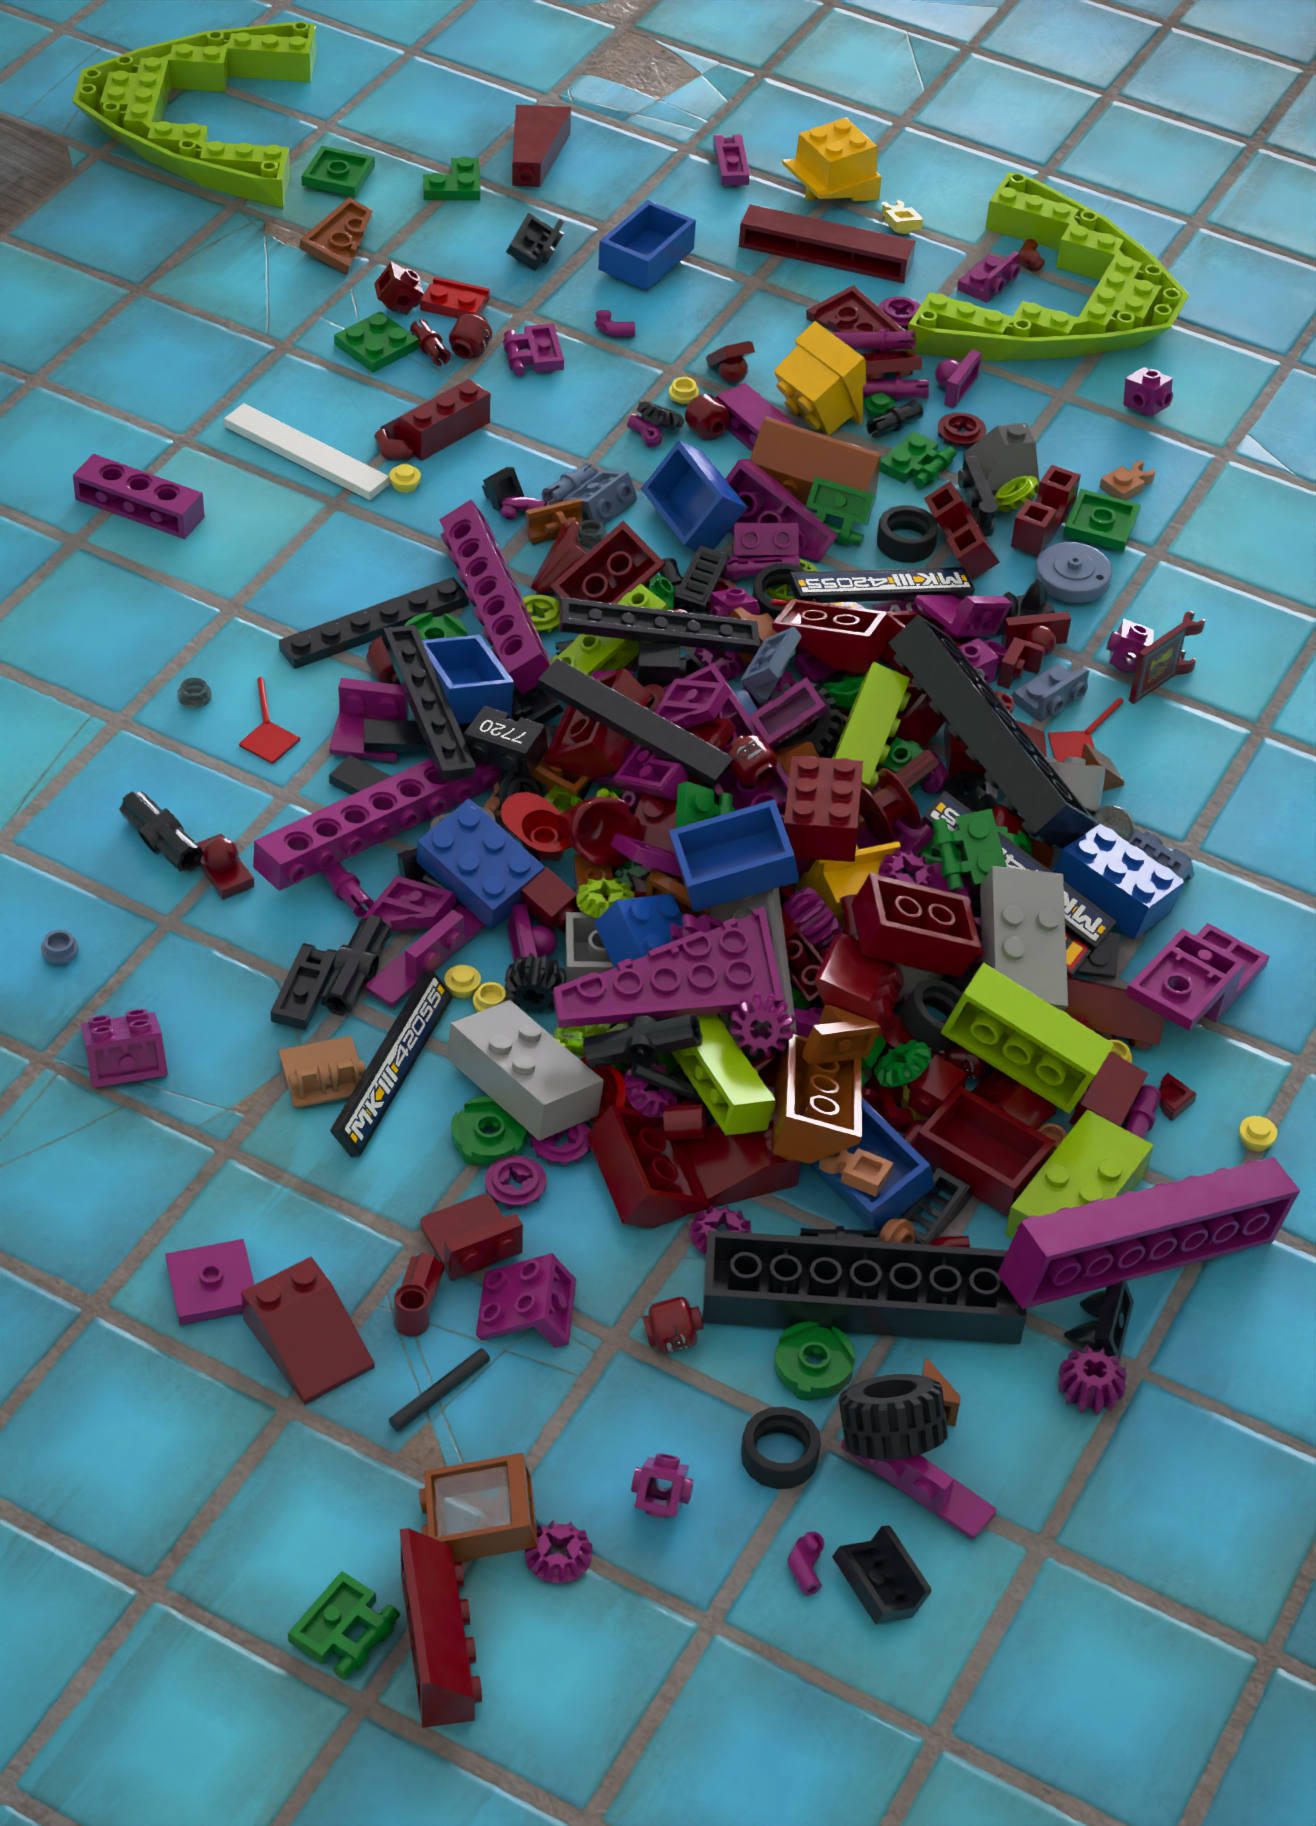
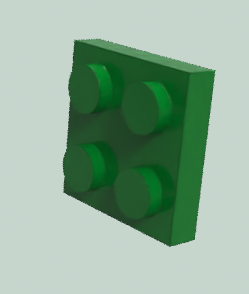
(338, 171)
(376, 341)
(1101, 520)

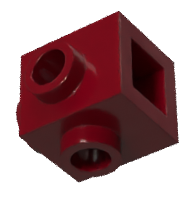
(399, 288)

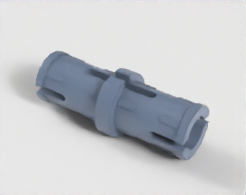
(568, 483)

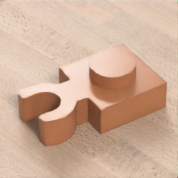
(1127, 483)
(859, 1170)

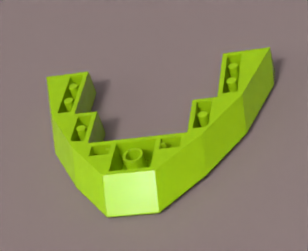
(132, 91)
(1125, 310)

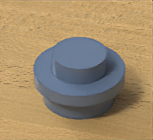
(59, 947)

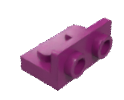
(989, 276)
(765, 540)

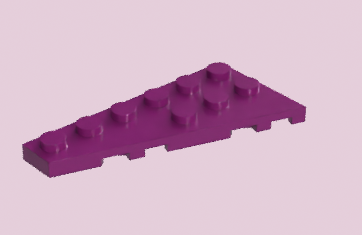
(681, 978)

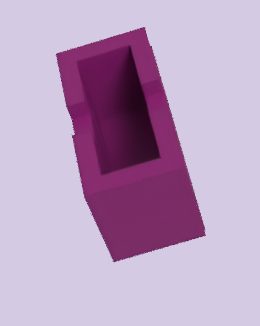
(789, 713)

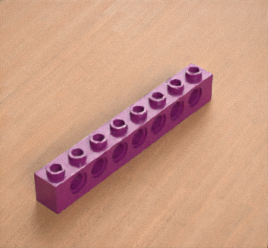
(495, 595)
(364, 821)

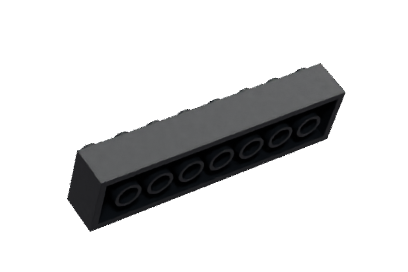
(991, 734)
(859, 1287)

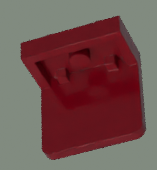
(472, 1235)

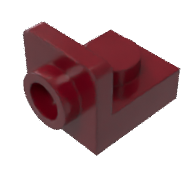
(1019, 658)

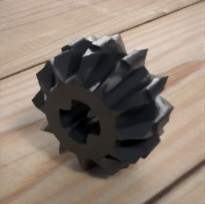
(532, 982)

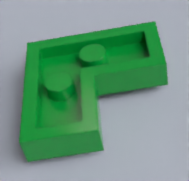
(459, 185)

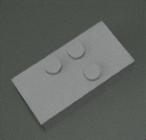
(1026, 930)
(524, 1069)

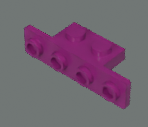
(425, 955)
(935, 1492)

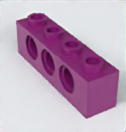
(138, 496)

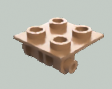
(321, 1071)

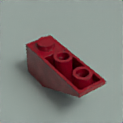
(802, 959)

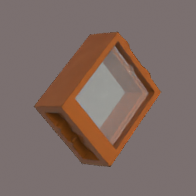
(481, 1507)

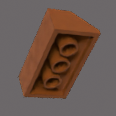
(799, 455)
(815, 1105)

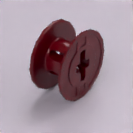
(888, 806)

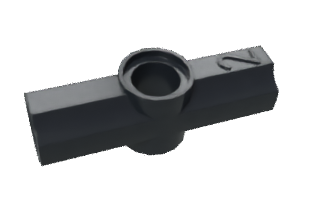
(161, 831)
(356, 965)
(643, 1041)

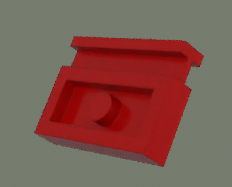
(454, 298)

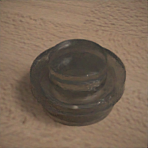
(590, 533)
(194, 693)

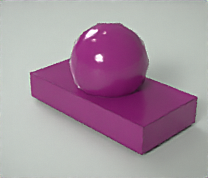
(958, 377)
(528, 939)

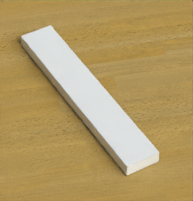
(306, 451)

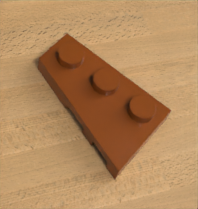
(339, 235)

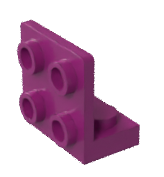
(971, 617)
(365, 701)
(124, 1048)
(527, 1296)

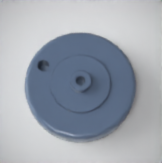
(1073, 572)

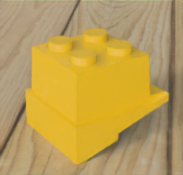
(836, 163)
(823, 380)
(843, 878)

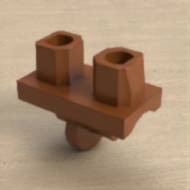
(546, 521)

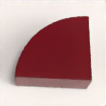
(1174, 1097)

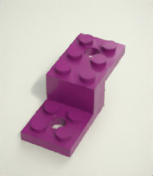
(1197, 976)

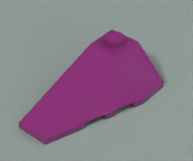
(773, 503)

